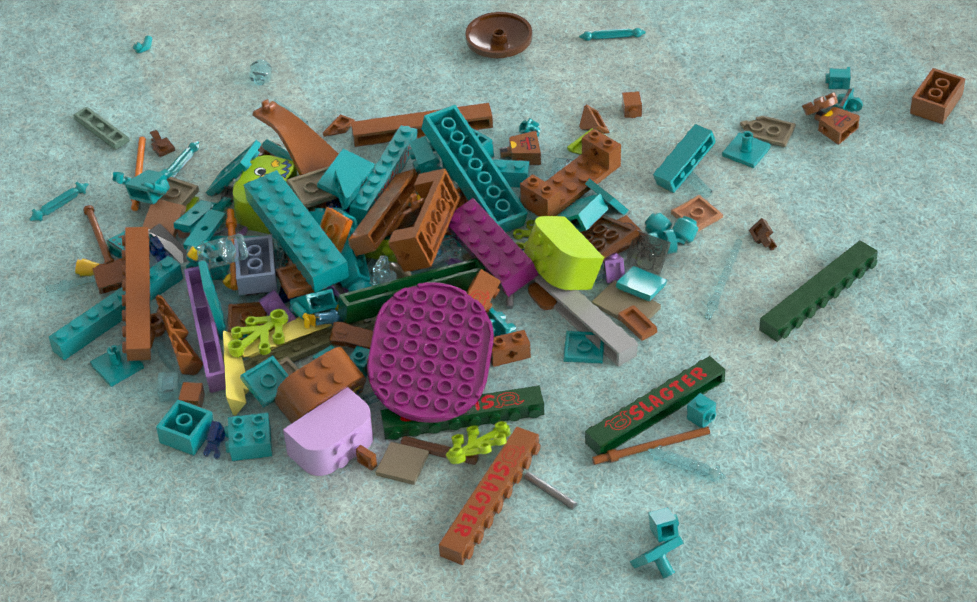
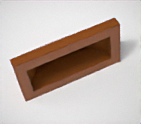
(592, 119)

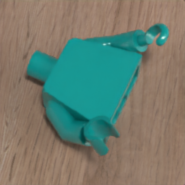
(145, 187)

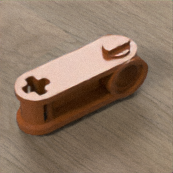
(350, 336)

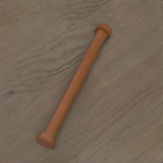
(89, 211)

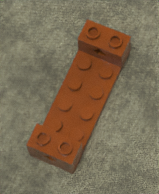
(550, 197)
(419, 244)

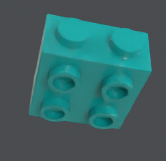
(422, 152)
(249, 437)

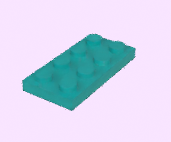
(234, 169)

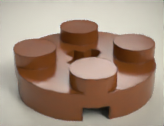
(820, 103)

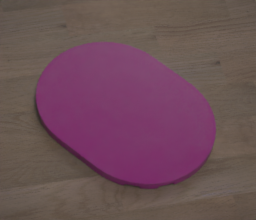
(430, 352)

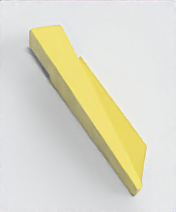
(292, 331)
(234, 368)

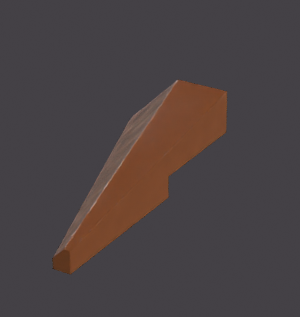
(186, 357)

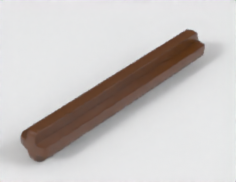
(435, 449)

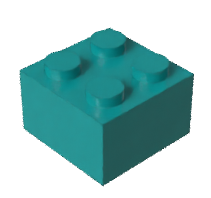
(185, 427)

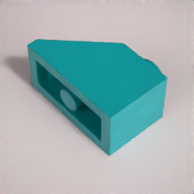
(347, 184)

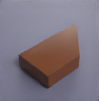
(338, 126)

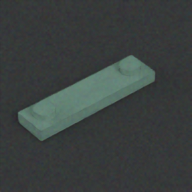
(101, 128)

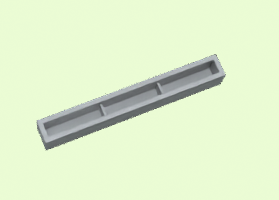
(588, 318)

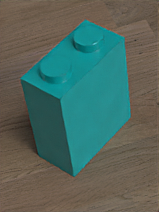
(585, 211)

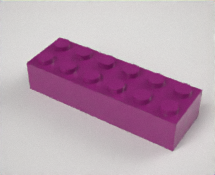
(492, 247)

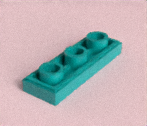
(193, 216)
(205, 228)

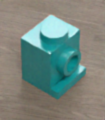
(838, 78)

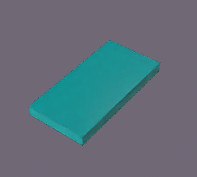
(212, 298)

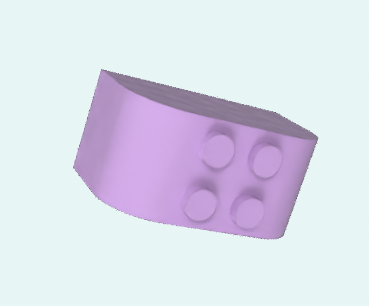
(330, 434)

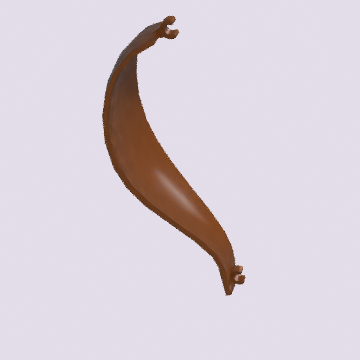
(312, 152)

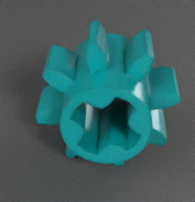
(529, 126)

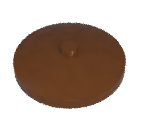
(498, 35)

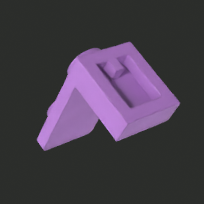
(613, 267)
(273, 301)

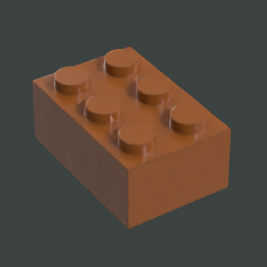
(937, 95)

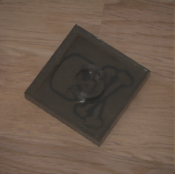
(647, 253)

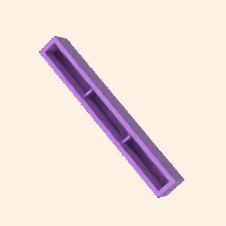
(206, 331)

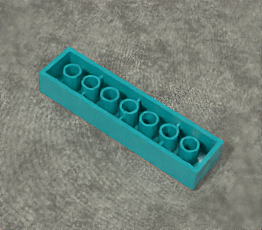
(473, 167)
(296, 231)

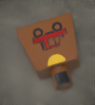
(837, 124)
(523, 148)

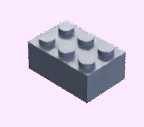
(258, 270)

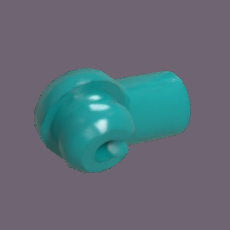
(140, 48)

